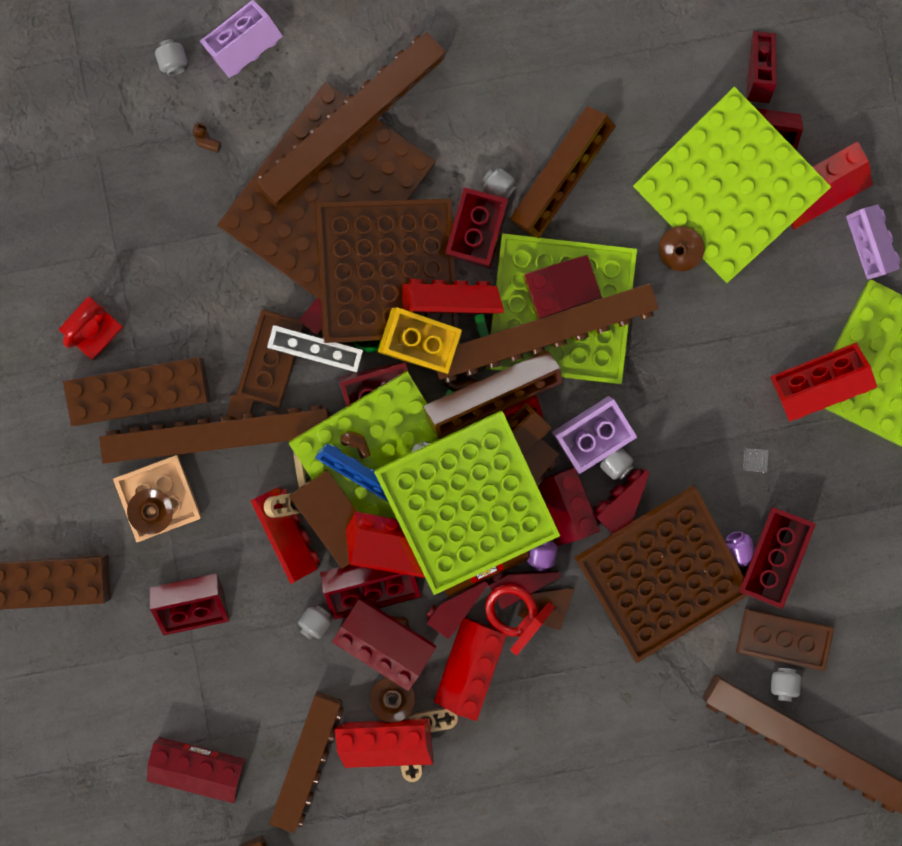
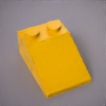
(419, 340)

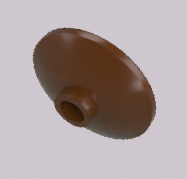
(681, 237)
(138, 511)
(383, 709)

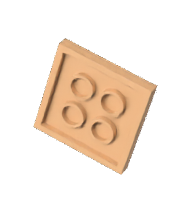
(170, 479)

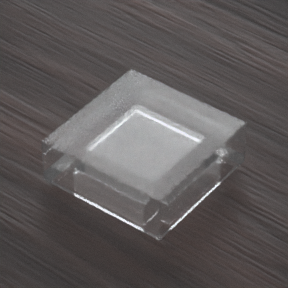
(755, 460)

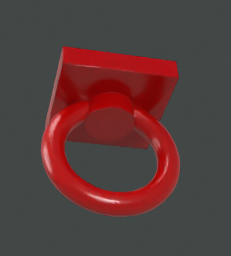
(90, 328)
(530, 623)

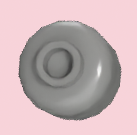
(171, 57)
(499, 183)
(617, 464)
(314, 622)
(786, 684)

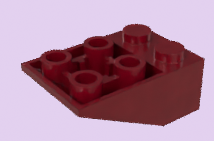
(623, 502)

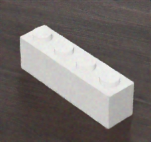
(314, 348)

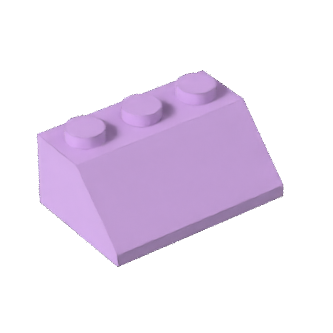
(241, 38)
(873, 241)
(594, 434)

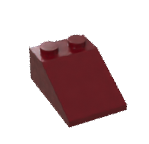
(562, 286)
(363, 382)

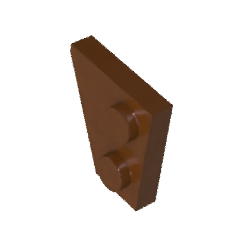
(559, 598)

